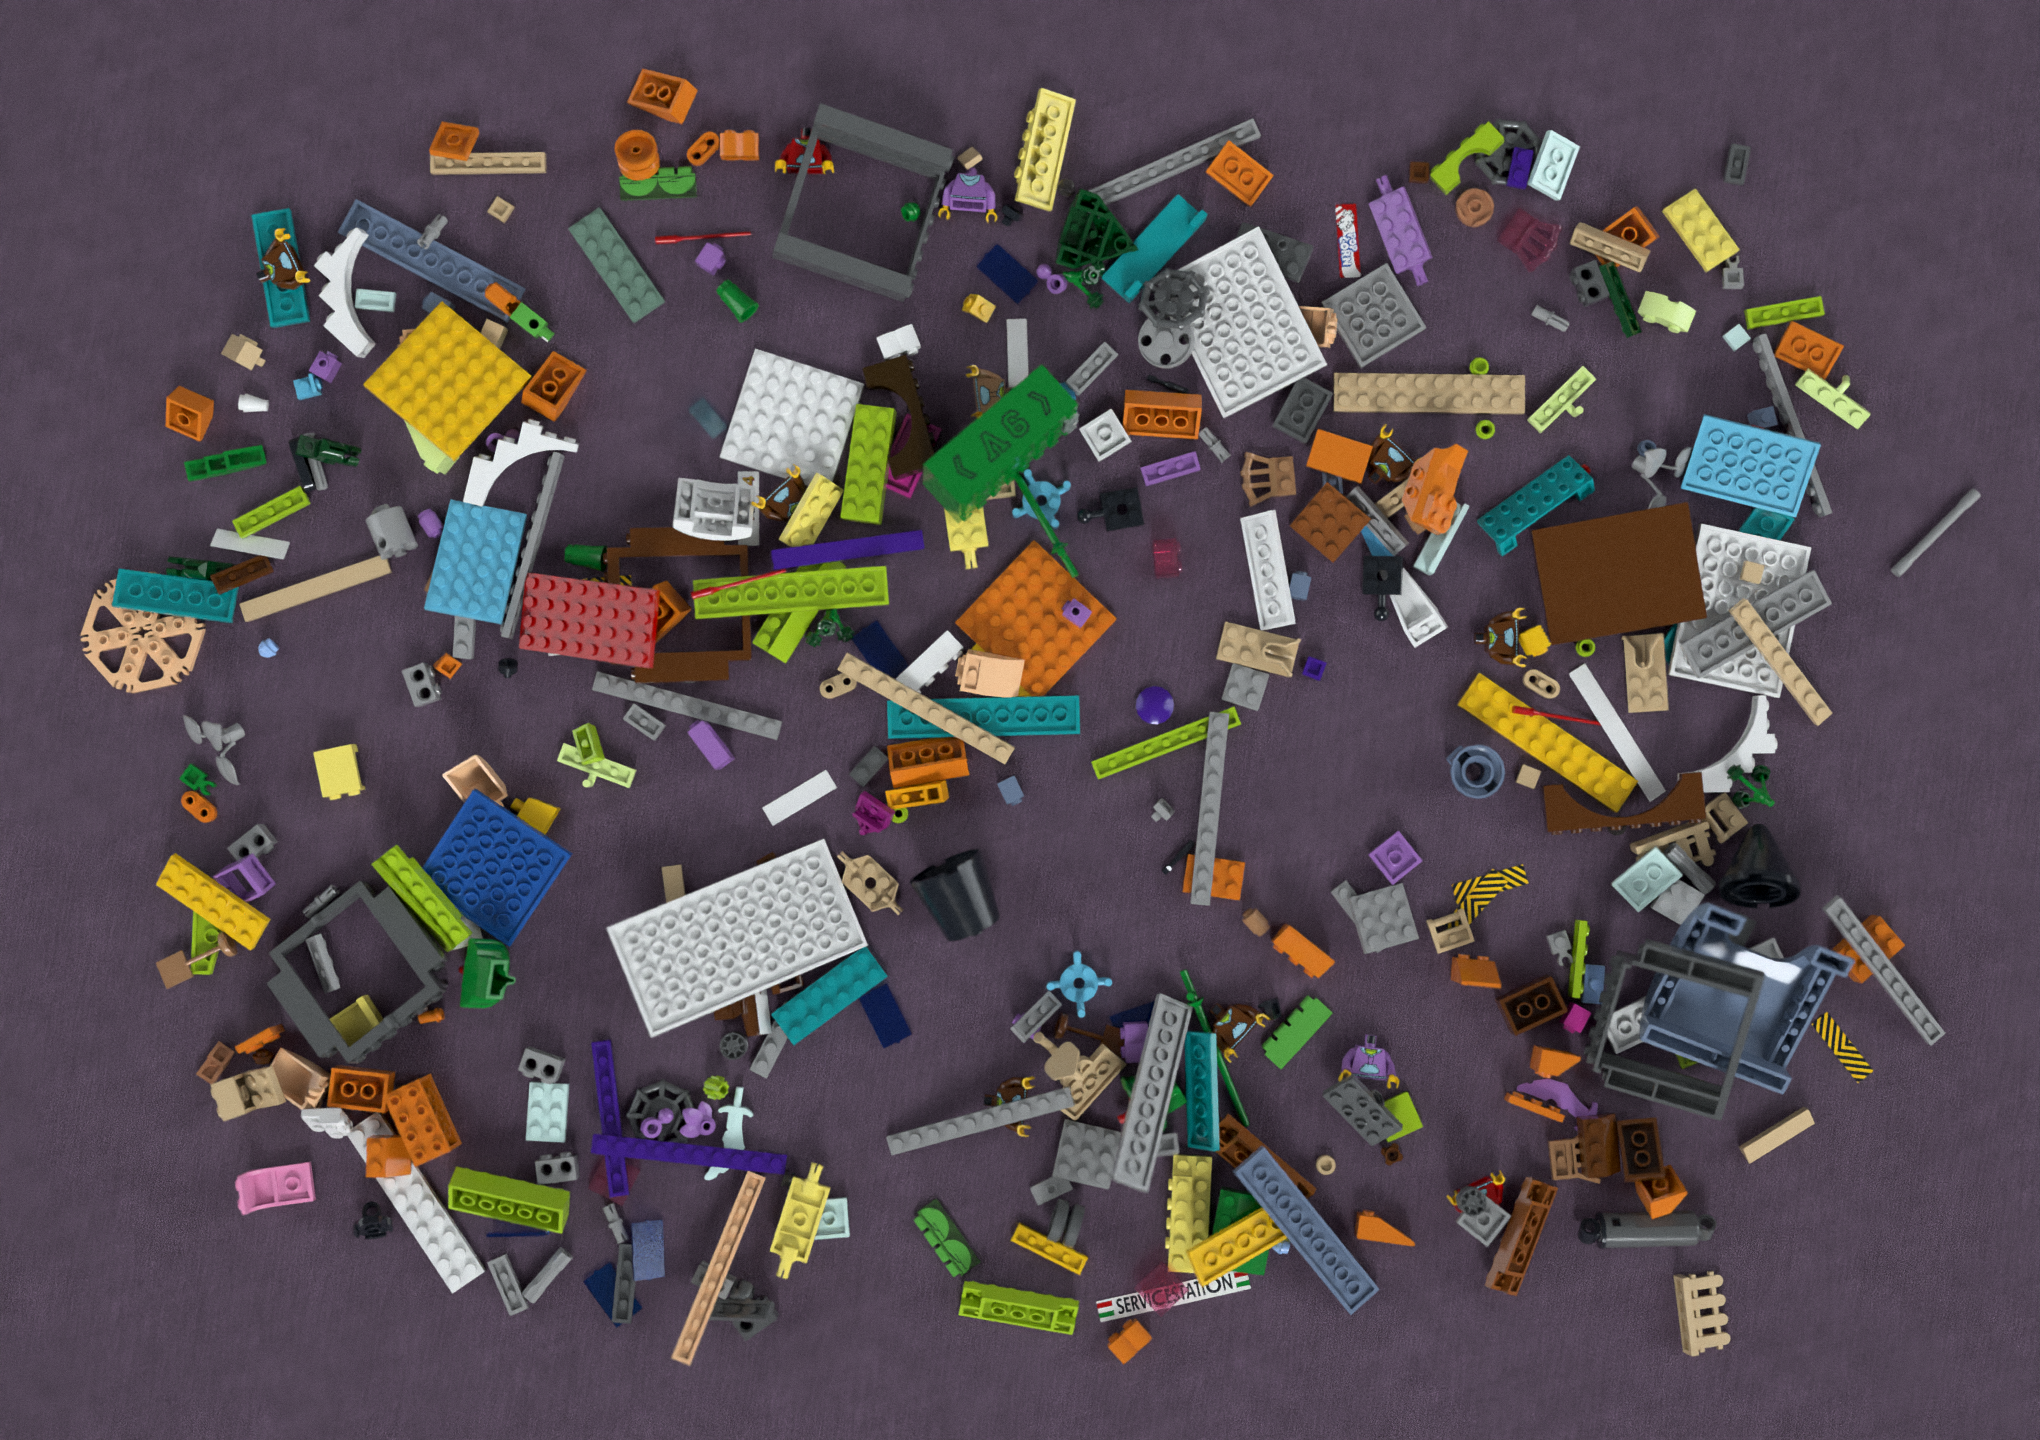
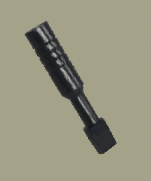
(1169, 385)
(1179, 856)

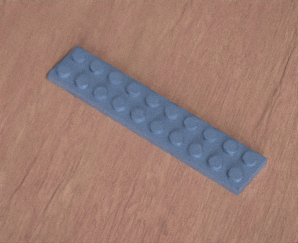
(436, 264)
(1306, 1230)

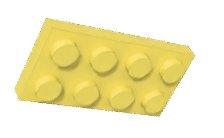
(1700, 230)
(811, 512)

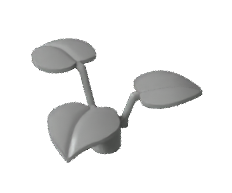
(1652, 461)
(216, 736)

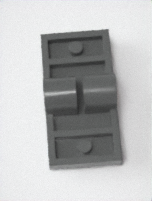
(1289, 253)
(1363, 1109)

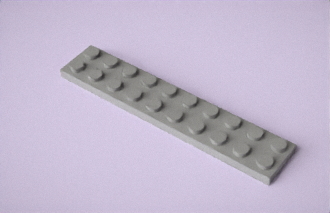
(1151, 1093)

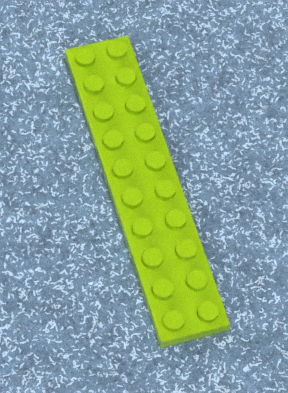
(794, 592)

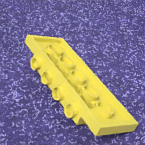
(1043, 149)
(1188, 1208)

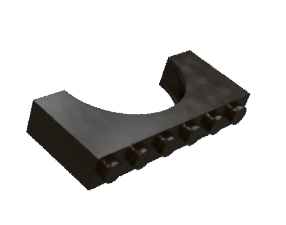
(898, 378)

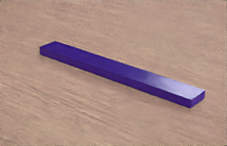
(847, 549)
(609, 1114)

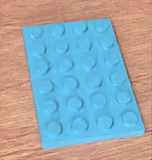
(1750, 465)
(475, 562)

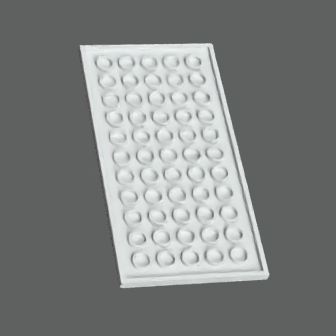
(736, 937)

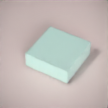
(1736, 337)

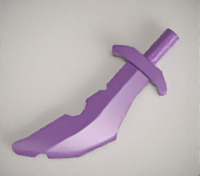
(1560, 1093)

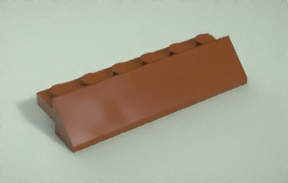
(1238, 1144)
(1521, 1236)

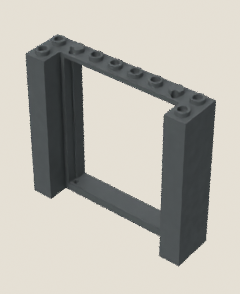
(881, 144)

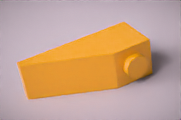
(917, 795)

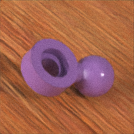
(1044, 272)
(513, 433)
(664, 1116)

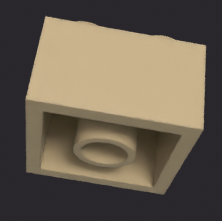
(232, 1097)

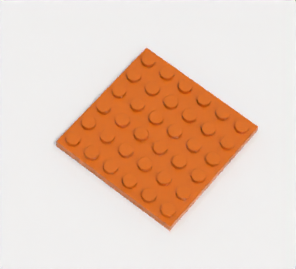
(1025, 621)

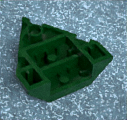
(1091, 233)

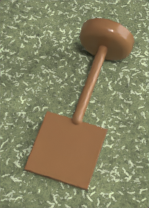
(177, 969)

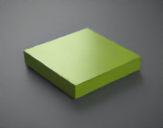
(1404, 1110)

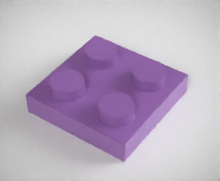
(1395, 857)

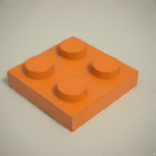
(454, 141)
(257, 1041)

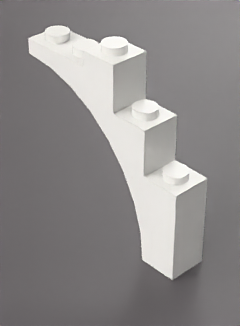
(337, 294)
(531, 440)
(1753, 741)

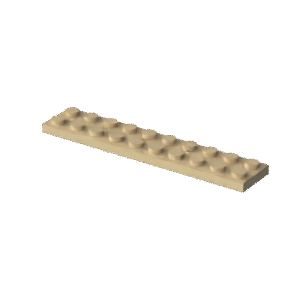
(1428, 393)

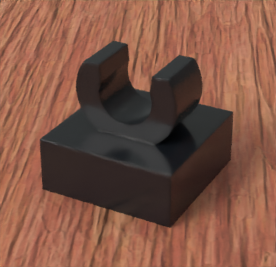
(1011, 215)
(1272, 1008)

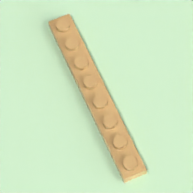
(1780, 661)

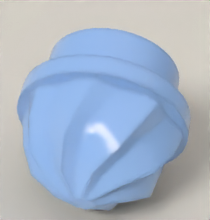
(268, 648)
(1282, 1247)

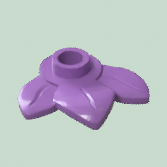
(696, 1119)

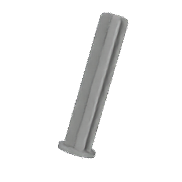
(317, 470)

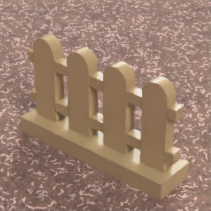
(1679, 836)
(1689, 1312)

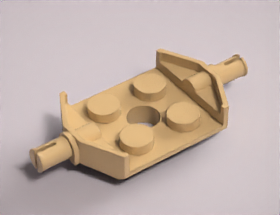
(874, 898)

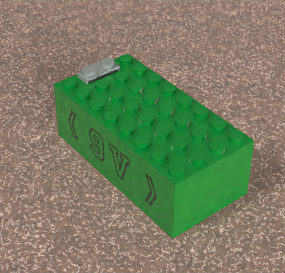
(1000, 444)

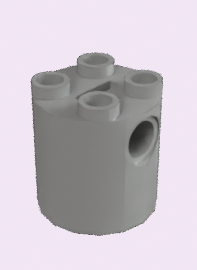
(391, 531)

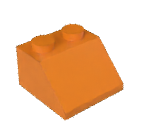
(188, 413)
(1551, 1061)
(387, 1157)
(1663, 1195)

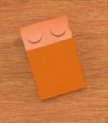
(663, 95)
(1632, 228)
(553, 386)
(671, 609)
(1474, 971)

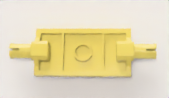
(967, 535)
(800, 1220)

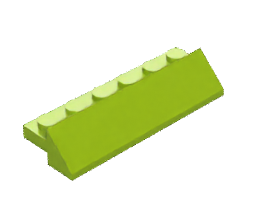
(785, 630)
(423, 897)
(1018, 1307)

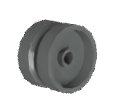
(1064, 1222)

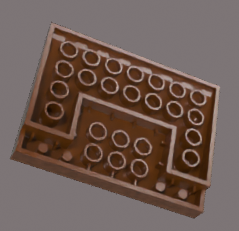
(1619, 574)

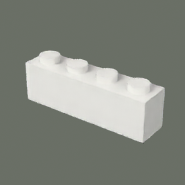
(931, 662)

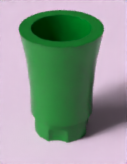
(737, 301)
(586, 556)

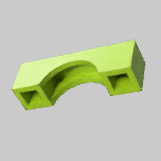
(1485, 141)

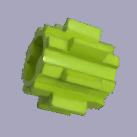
(715, 1087)

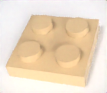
(264, 1087)

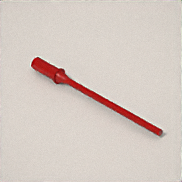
(674, 238)
(711, 590)
(1532, 712)

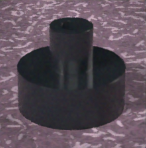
(508, 667)

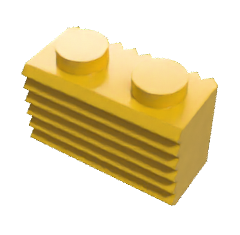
(1534, 641)

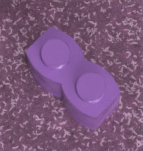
(1134, 1038)

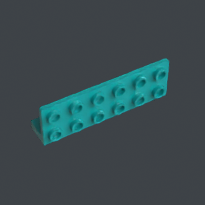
(1155, 246)
(1535, 501)

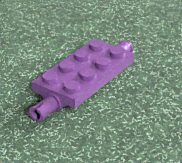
(1400, 230)

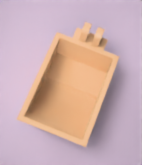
(1321, 323)
(989, 674)
(476, 774)
(300, 1079)

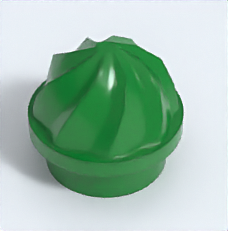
(910, 211)

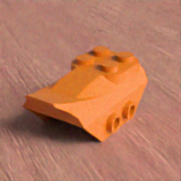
(1432, 487)

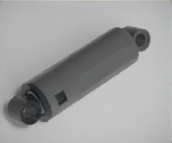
(1640, 1230)

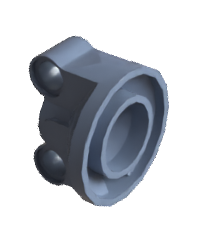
(1490, 766)

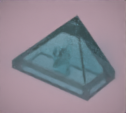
(707, 418)

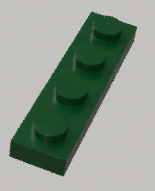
(1620, 300)

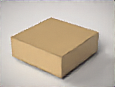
(969, 158)
(500, 209)
(1751, 572)
(1528, 776)

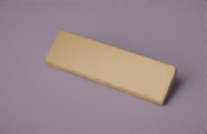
(1609, 247)
(1777, 1134)

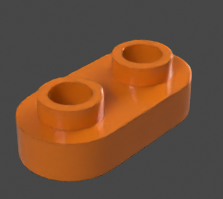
(701, 147)
(199, 804)

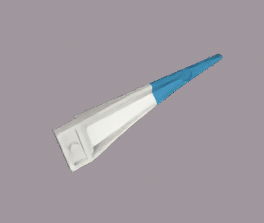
(1415, 610)

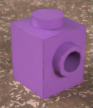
(711, 258)
(325, 366)
(1076, 612)

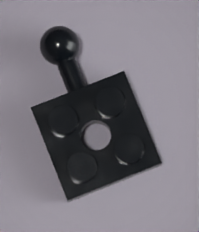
(1112, 519)
(1391, 586)

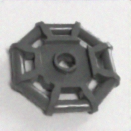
(1511, 140)
(1174, 289)
(654, 1105)

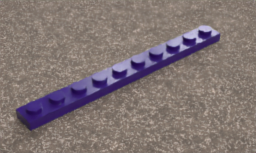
(688, 1153)

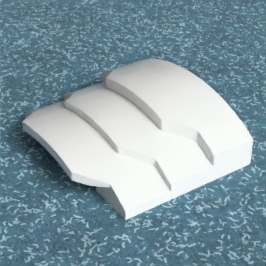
(714, 509)

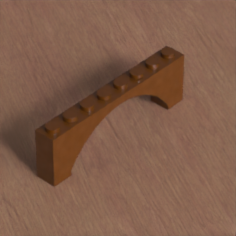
(1682, 803)

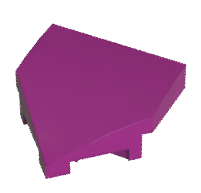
(872, 814)

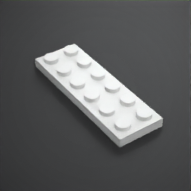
(1268, 570)

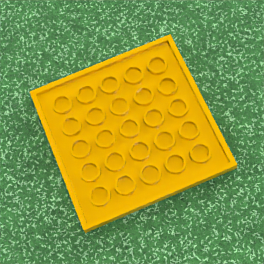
(447, 381)

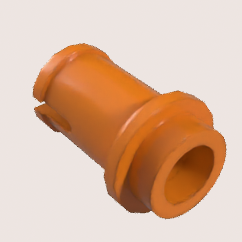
(432, 1015)

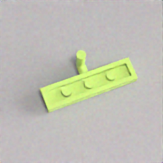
(1833, 397)
(1562, 400)
(605, 769)

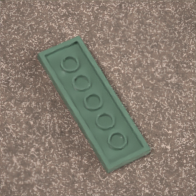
(616, 265)

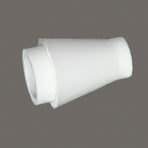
(252, 404)

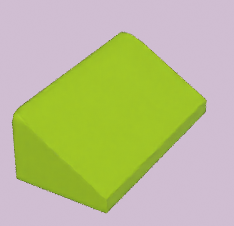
(588, 744)

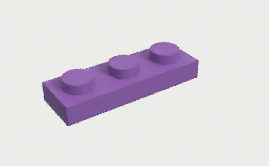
(1170, 469)

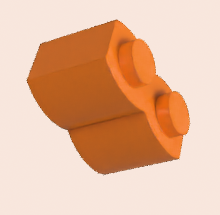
(739, 145)
(501, 298)
(1129, 1340)

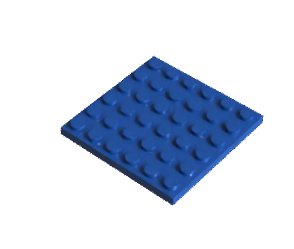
(495, 866)

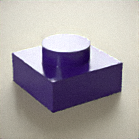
(1313, 668)

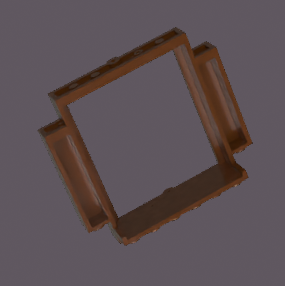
(680, 665)

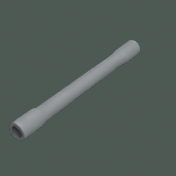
(1965, 503)

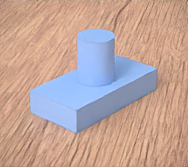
(1593, 983)

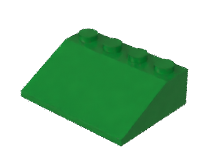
(1233, 1206)

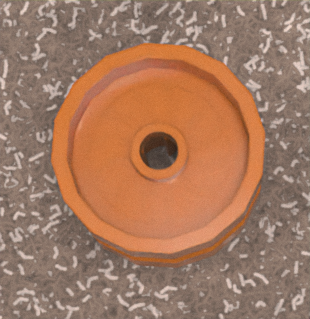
(637, 155)

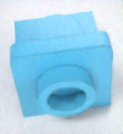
(308, 387)

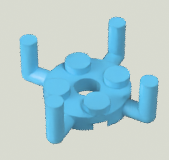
(1045, 489)
(1082, 994)

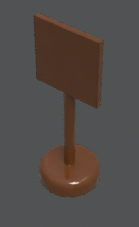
(1110, 1037)

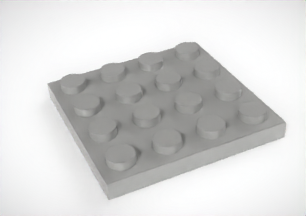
(1374, 315)

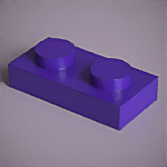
(1519, 168)

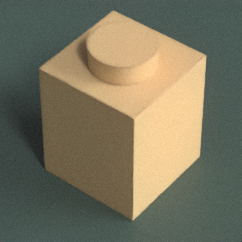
(494, 332)

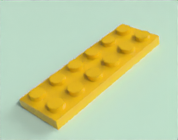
(213, 901)
(1234, 1246)

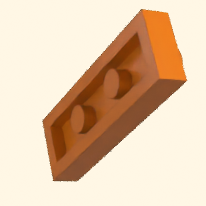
(1535, 1106)

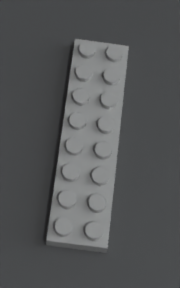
(1778, 611)

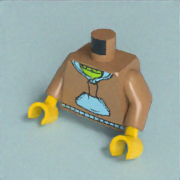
(988, 389)

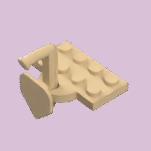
(1083, 1074)

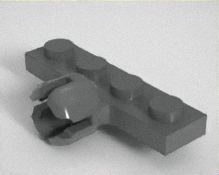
(741, 1307)

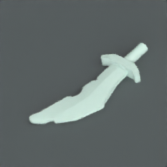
(733, 1136)

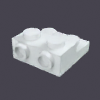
(331, 1120)

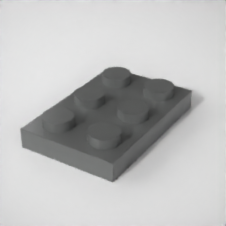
(1302, 410)

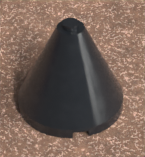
(1759, 873)

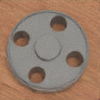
(1165, 342)

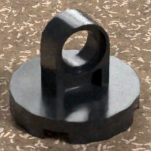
(372, 1226)

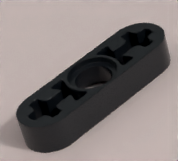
(302, 466)

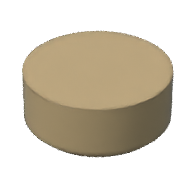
(1325, 1164)

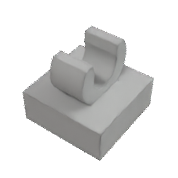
(1163, 810)

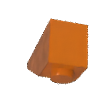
(1374, 1228)

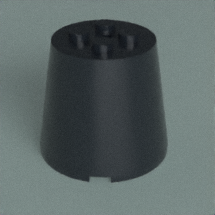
(958, 895)

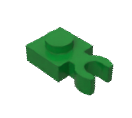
(195, 778)

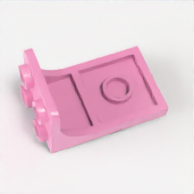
(275, 1186)

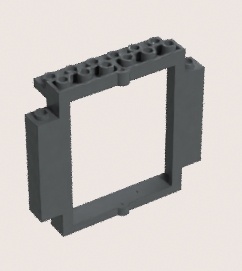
(410, 939)

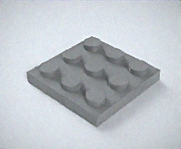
(1383, 918)
(1086, 1154)

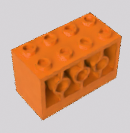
(422, 1120)

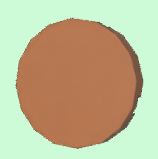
(1474, 207)

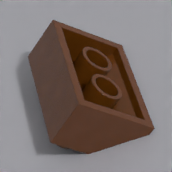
(1598, 1145)

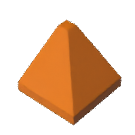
(447, 665)

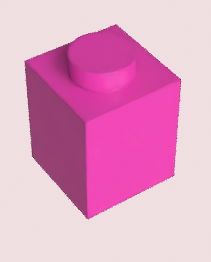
(1575, 1018)

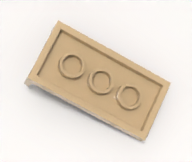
(1257, 649)
(1646, 673)

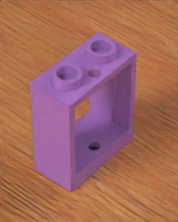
(710, 744)
(252, 871)

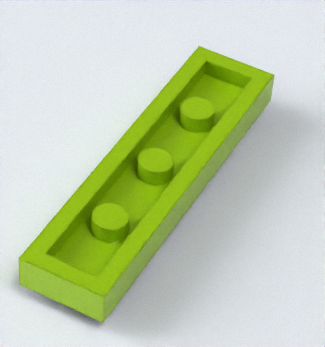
(1784, 312)
(271, 512)
(1578, 966)

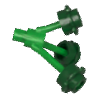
(1089, 276)
(827, 627)
(1760, 774)

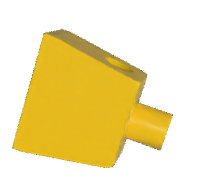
(536, 813)

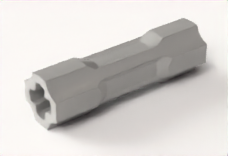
(1689, 868)
(547, 1274)

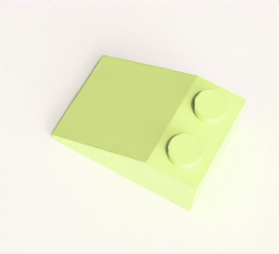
(433, 457)

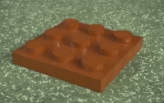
(1330, 522)

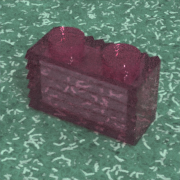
(1166, 558)

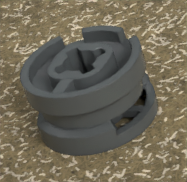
(734, 1045)
(1471, 1201)

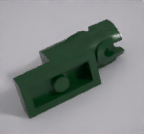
(327, 451)
(196, 568)

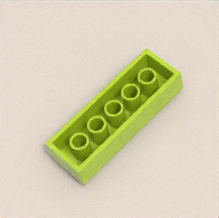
(868, 464)
(508, 1199)

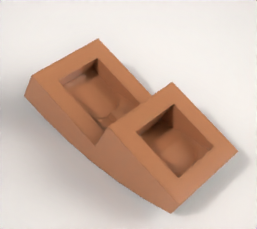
(216, 1063)

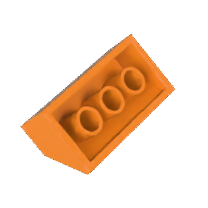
(1162, 414)
(927, 761)

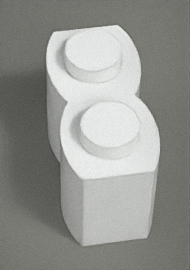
(899, 343)

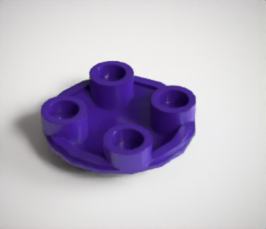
(1154, 705)

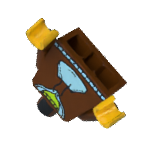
(282, 264)
(1389, 459)
(784, 498)
(1502, 638)
(1234, 1025)
(1008, 1091)

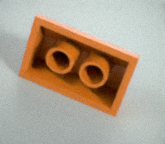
(1301, 951)

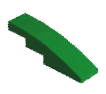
(225, 463)

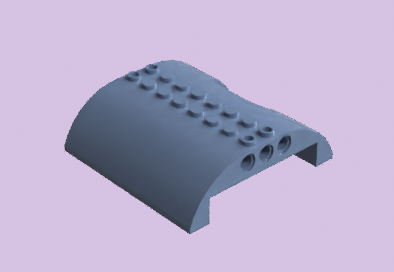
(1705, 1020)

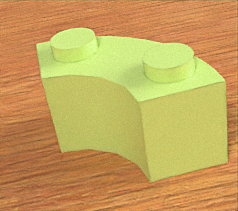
(1659, 309)

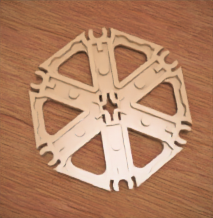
(137, 650)

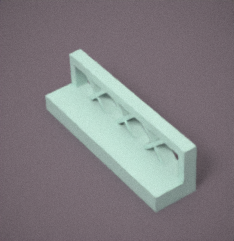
(1437, 544)

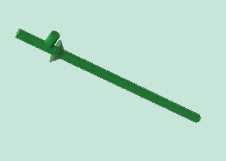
(1058, 547)
(1196, 1003)

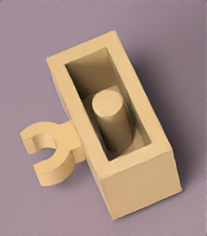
(243, 351)

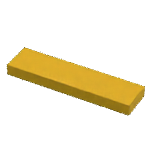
(1050, 1250)

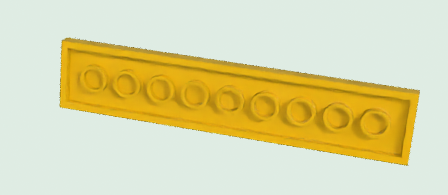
(1548, 743)

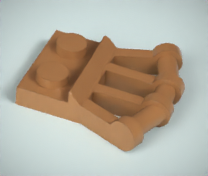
(1280, 477)
(1564, 1161)

